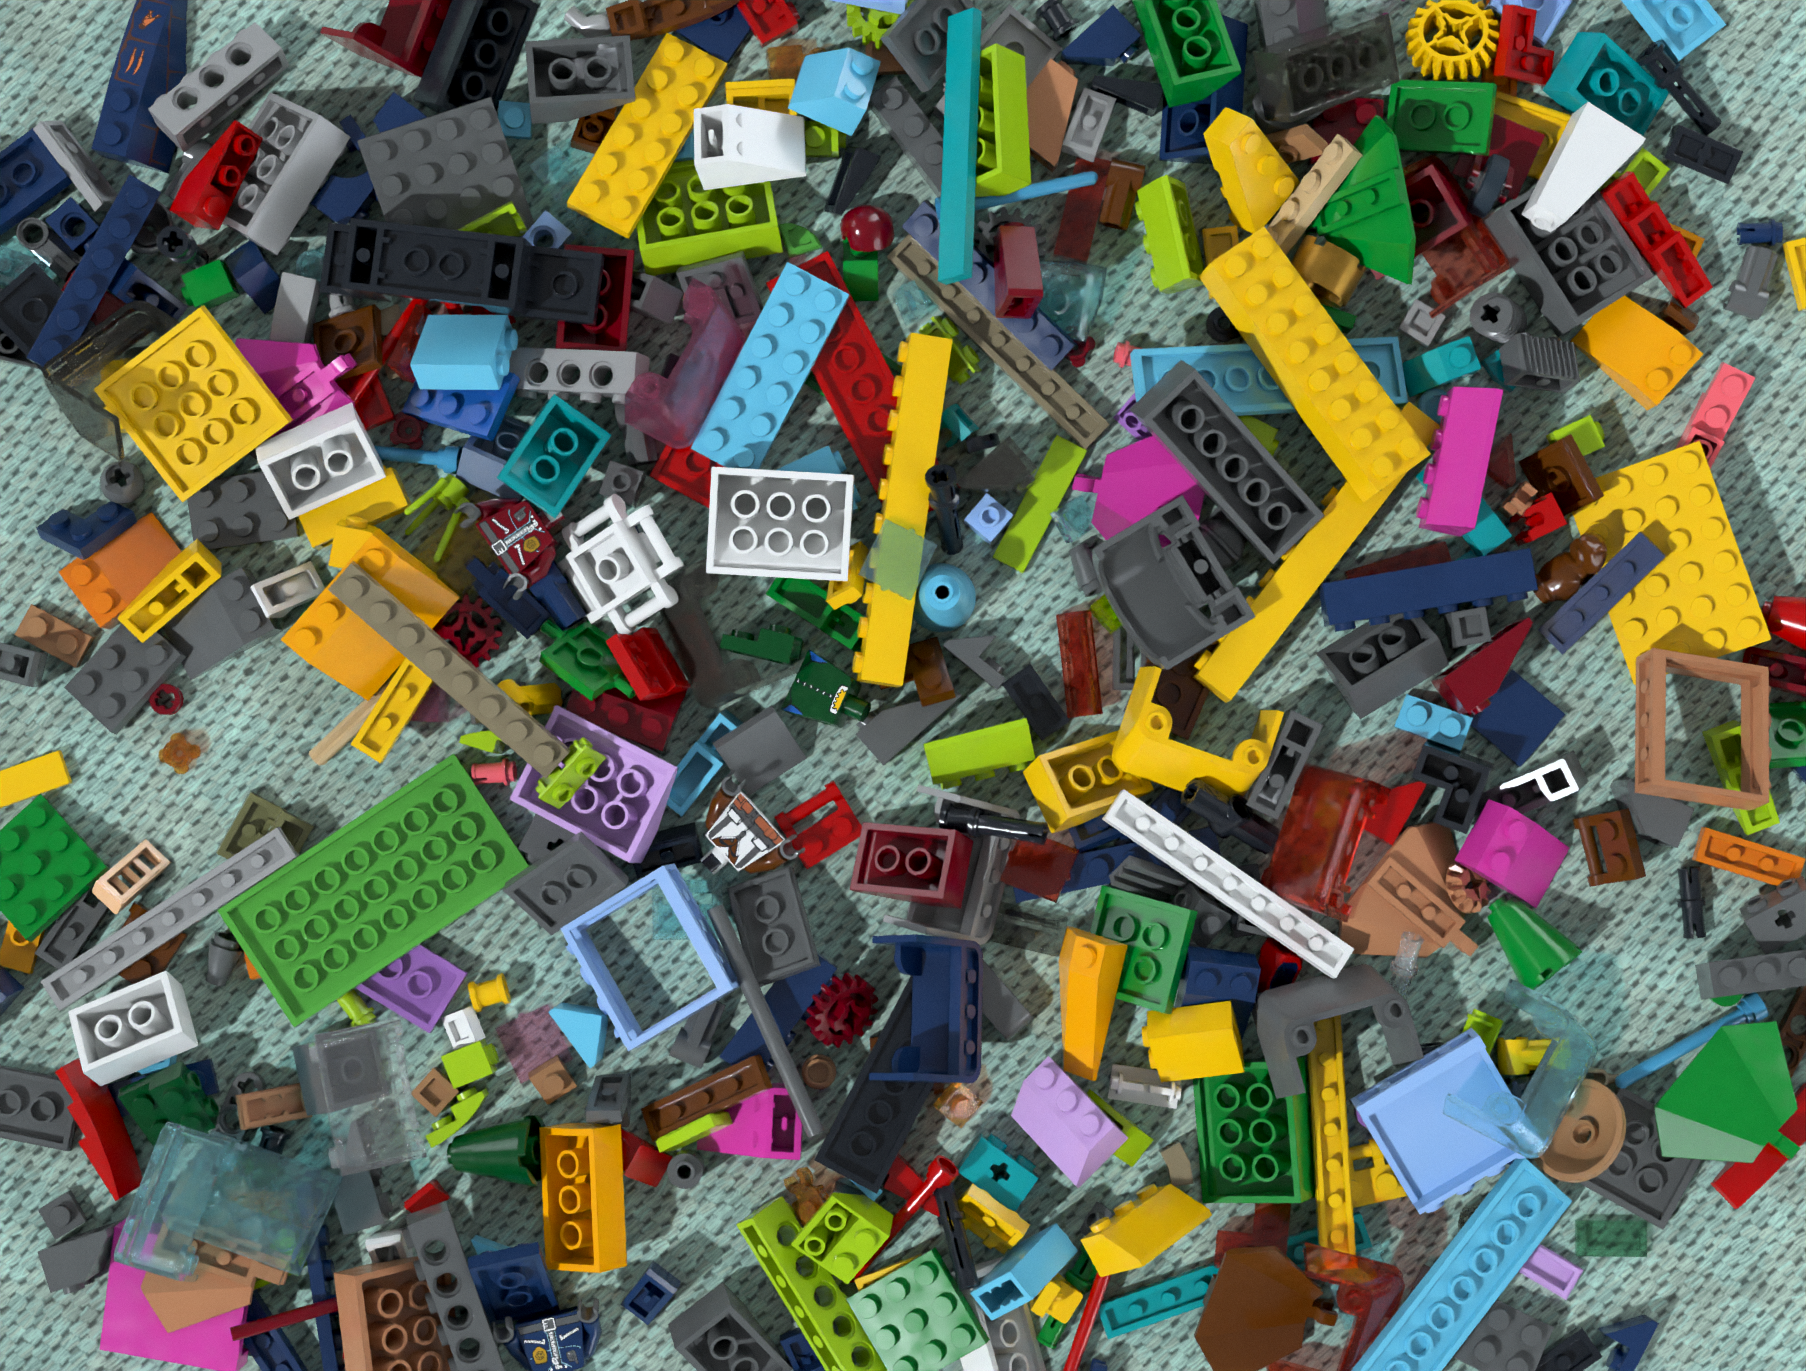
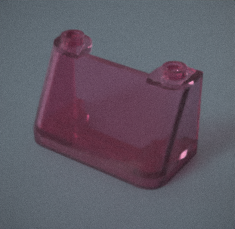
(678, 406)

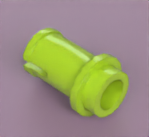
(356, 1008)

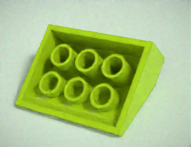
(699, 224)

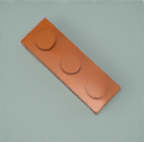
(1746, 857)

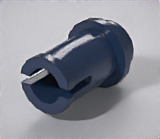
(1759, 233)

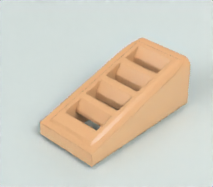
(117, 894)

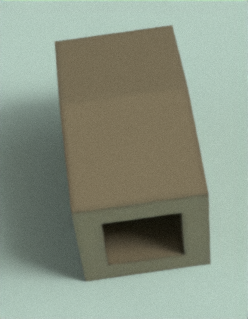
(1177, 1164)

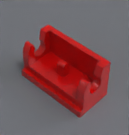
(1541, 518)

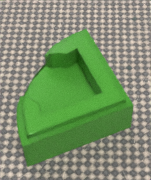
(798, 240)

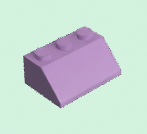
(1065, 1122)

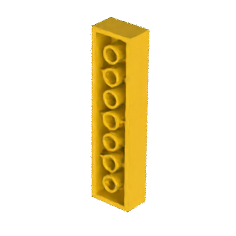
(1313, 364)

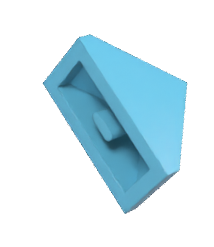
(584, 1029)

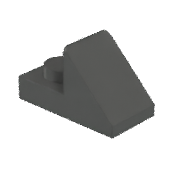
(968, 652)
(22, 665)
(610, 1100)

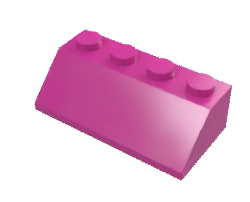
(1459, 460)

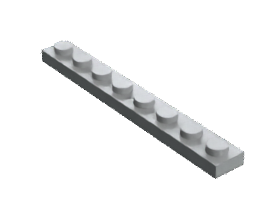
(169, 918)

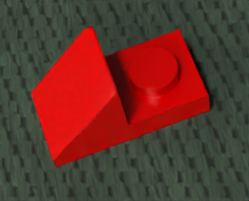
(642, 1159)

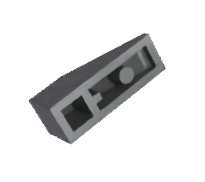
(896, 727)
(1288, 756)
(1539, 784)

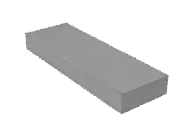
(76, 164)

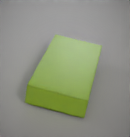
(693, 1131)

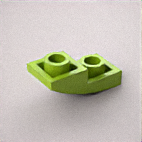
(468, 1105)

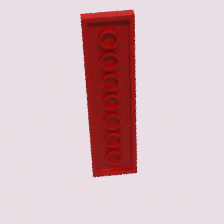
(854, 378)

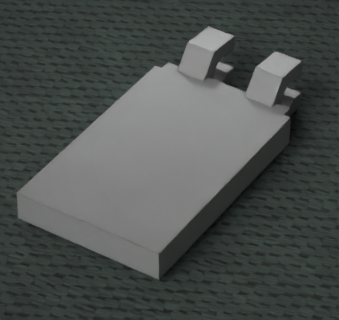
(1021, 36)

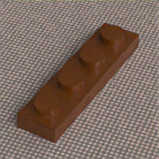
(707, 1096)

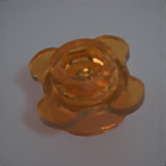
(169, 753)

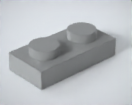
(1088, 124)

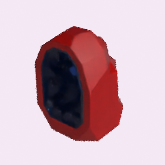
(1277, 965)

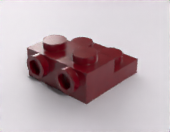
(1346, 120)

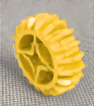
(1449, 50)

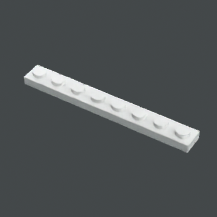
(1228, 884)

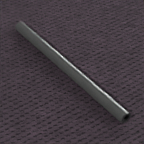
(765, 1021)

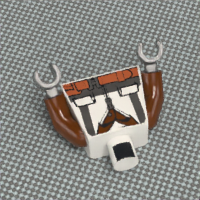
(743, 833)

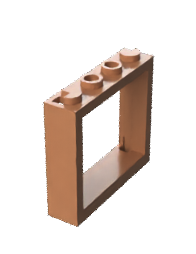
(1651, 723)

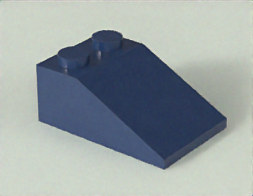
(1220, 977)

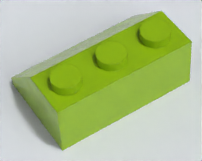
(1170, 235)
(980, 753)

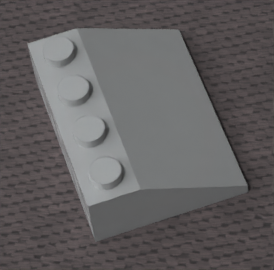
(285, 172)

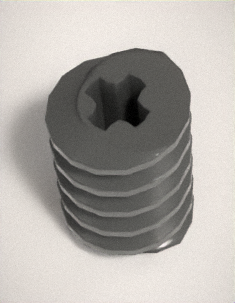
(1497, 317)

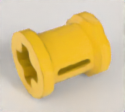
(489, 992)

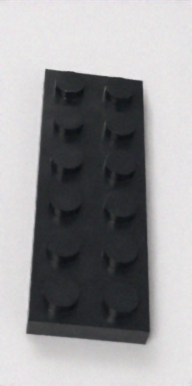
(876, 1112)

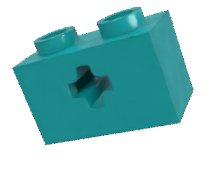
(1007, 1190)

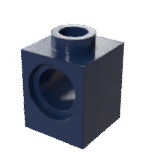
(65, 219)

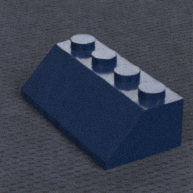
(1184, 124)

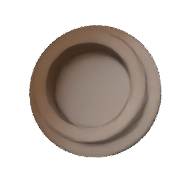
(819, 1071)

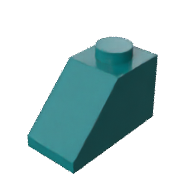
(1440, 366)

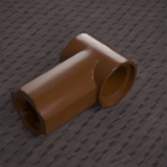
(1122, 186)

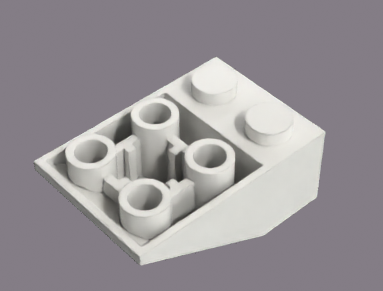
(747, 146)

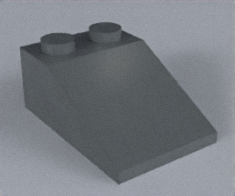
(578, 77)
(220, 624)
(725, 1336)

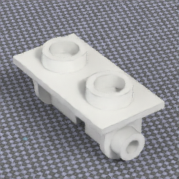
(1142, 1087)

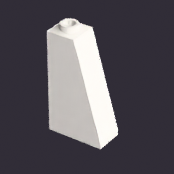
(1582, 161)

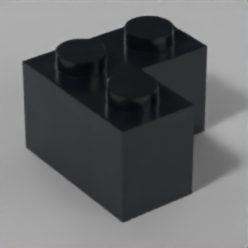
(1461, 777)

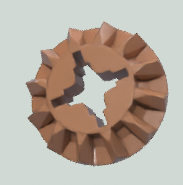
(1466, 899)

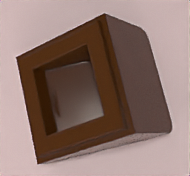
(1679, 318)

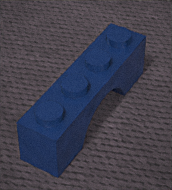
(352, 197)

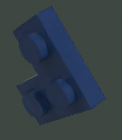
(88, 535)

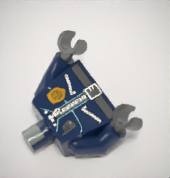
(554, 1339)

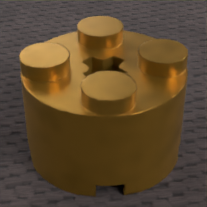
(1328, 271)

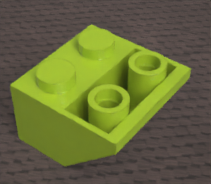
(844, 1234)

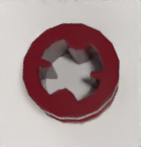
(162, 709)

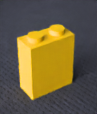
(1194, 1042)

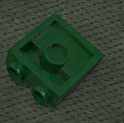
(772, 644)
(169, 1096)

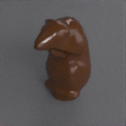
(1568, 570)

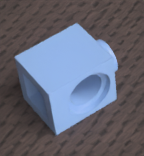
(549, 225)
(988, 518)

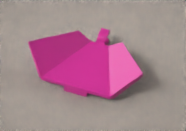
(298, 377)
(1136, 484)

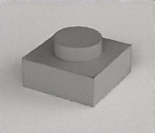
(1419, 324)

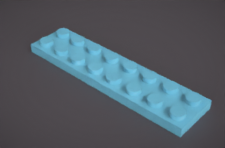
(1246, 384)
(1469, 1273)

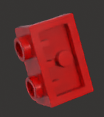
(769, 18)

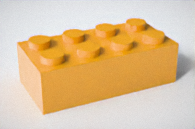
(583, 1197)

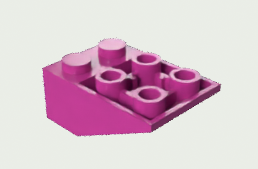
(760, 1128)

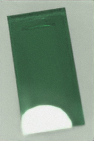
(1611, 1238)

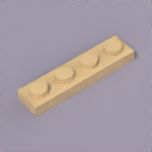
(1313, 192)

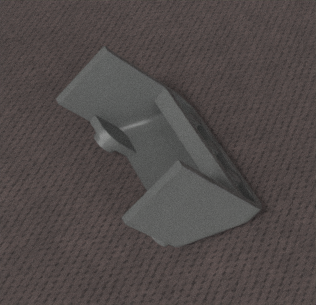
(1287, 1016)

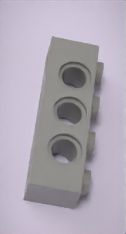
(217, 103)
(561, 365)

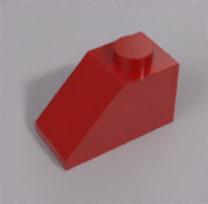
(1392, 817)

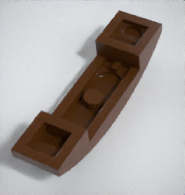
(661, 16)

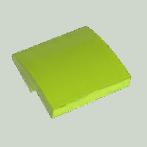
(484, 740)

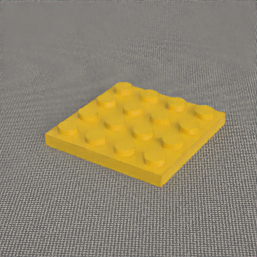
(193, 403)

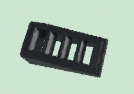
(1131, 93)
(851, 175)

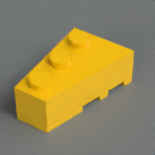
(1250, 170)

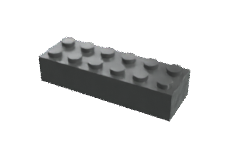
(1226, 461)

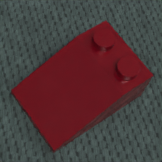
(1479, 674)
(912, 864)

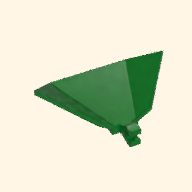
(1372, 208)
(1730, 1098)

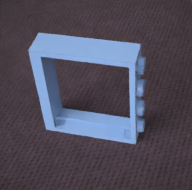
(698, 931)

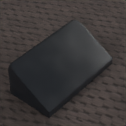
(671, 847)

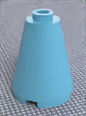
(947, 613)

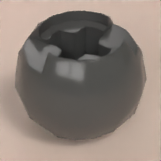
(133, 477)

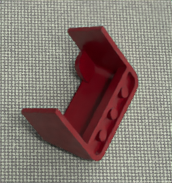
(403, 37)

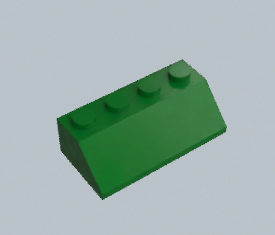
(1187, 47)

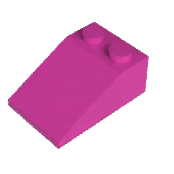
(1512, 852)

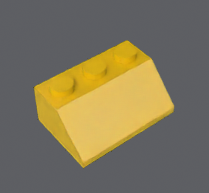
(1142, 1228)

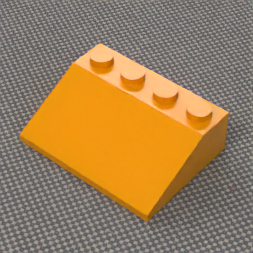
(343, 643)

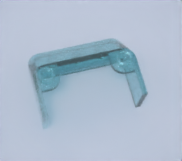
(1532, 1121)
(173, 1200)

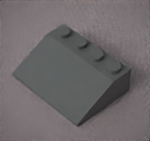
(1575, 266)

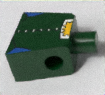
(825, 693)

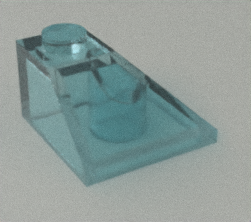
(1072, 295)

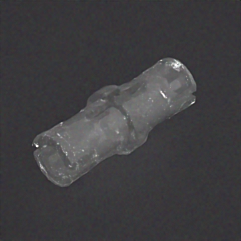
(1404, 964)

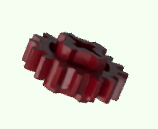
(481, 632)
(842, 1010)

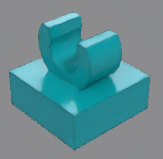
(959, 424)

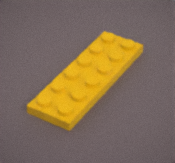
(647, 136)

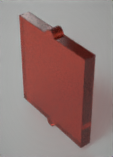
(1040, 868)

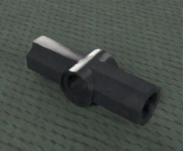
(1230, 816)

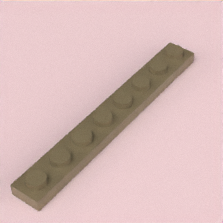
(1000, 345)
(449, 669)

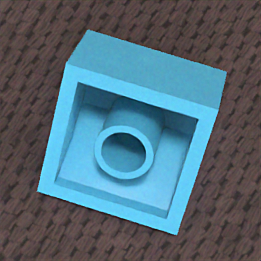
(835, 88)

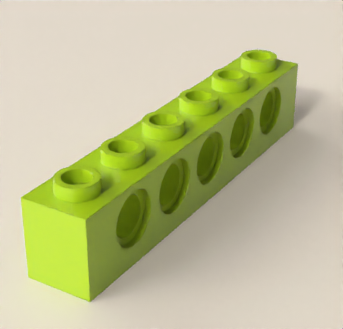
(798, 1291)

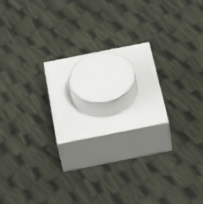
(463, 1027)

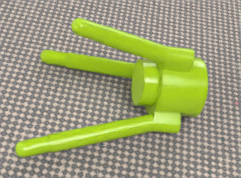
(447, 493)

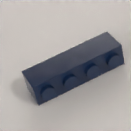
(788, 1004)

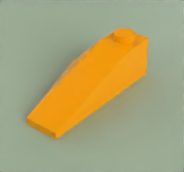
(1088, 988)

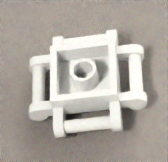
(619, 564)

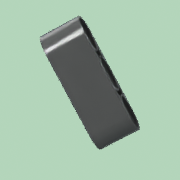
(1002, 1005)

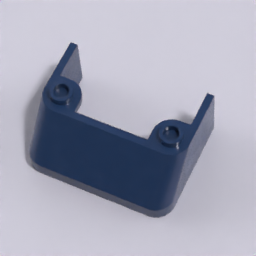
(944, 1009)

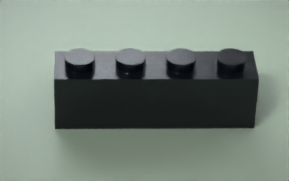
(475, 53)

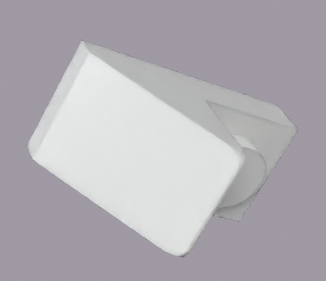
(288, 590)

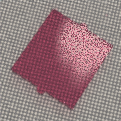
(532, 1041)

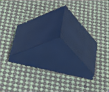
(255, 275)
(651, 1293)

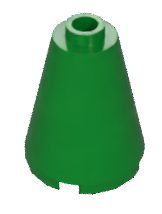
(1530, 942)

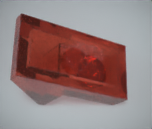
(1502, 464)

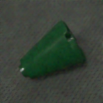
(501, 1151)

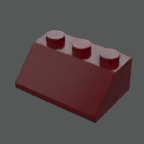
(1434, 211)
(613, 306)
(641, 721)

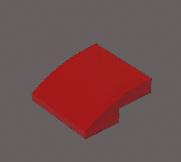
(648, 664)

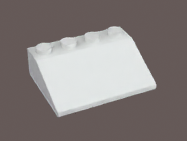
(779, 523)

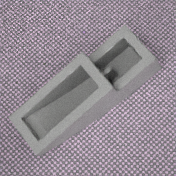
(295, 309)

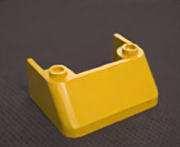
(1147, 752)

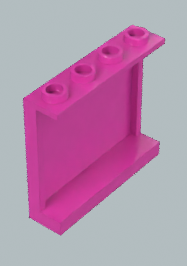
(135, 1329)

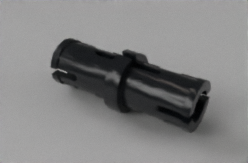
(1691, 902)

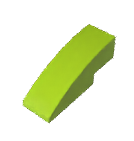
(1725, 750)

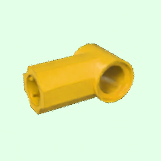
(533, 698)
(1520, 1054)

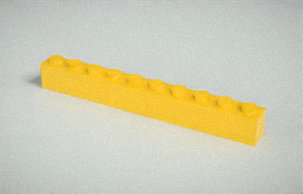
(904, 499)
(1297, 578)

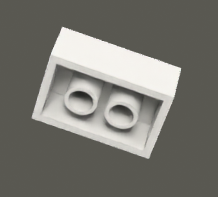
(320, 461)
(132, 1028)

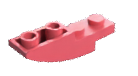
(1717, 410)

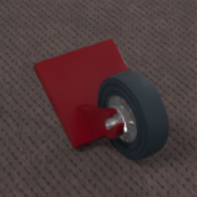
(1504, 170)

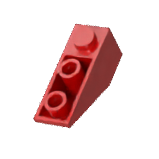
(217, 178)

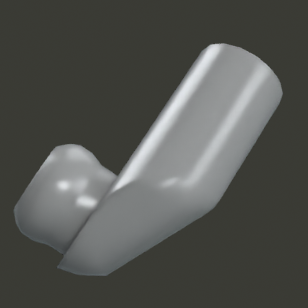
(589, 26)

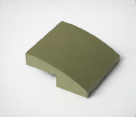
(254, 822)

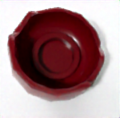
(867, 228)

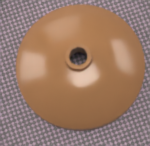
(1570, 1155)

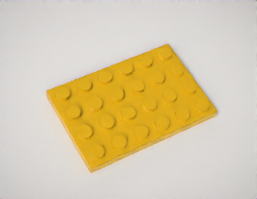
(1701, 590)

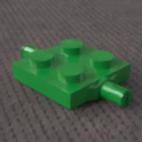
(584, 660)

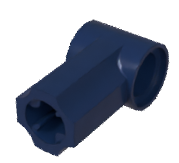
(558, 598)

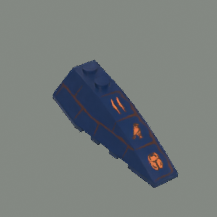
(146, 67)

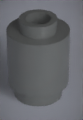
(692, 1160)

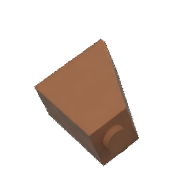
(1049, 109)

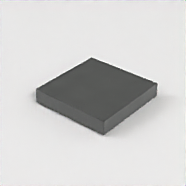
(760, 750)

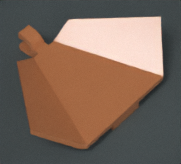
(1408, 896)
(222, 1285)

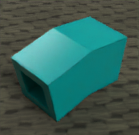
(1493, 367)

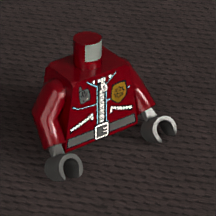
(517, 538)

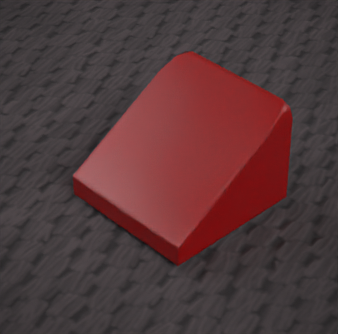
(427, 1196)

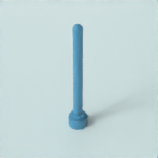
(1032, 191)
(443, 458)
(1750, 1009)

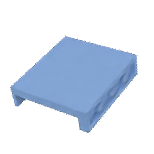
(1421, 1144)

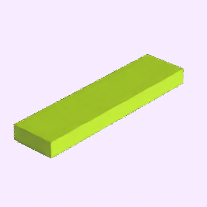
(1039, 501)

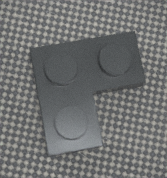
(731, 281)

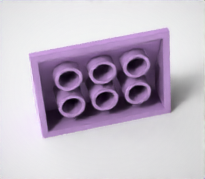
(618, 803)

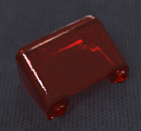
(1322, 839)

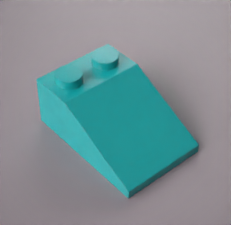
(1608, 78)
(553, 455)

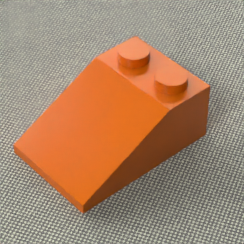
(120, 569)

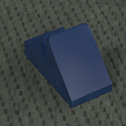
(1634, 1338)

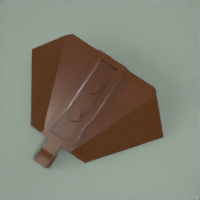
(1258, 1310)

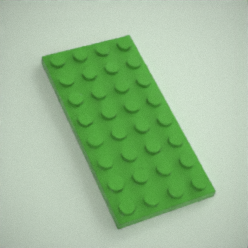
(374, 890)

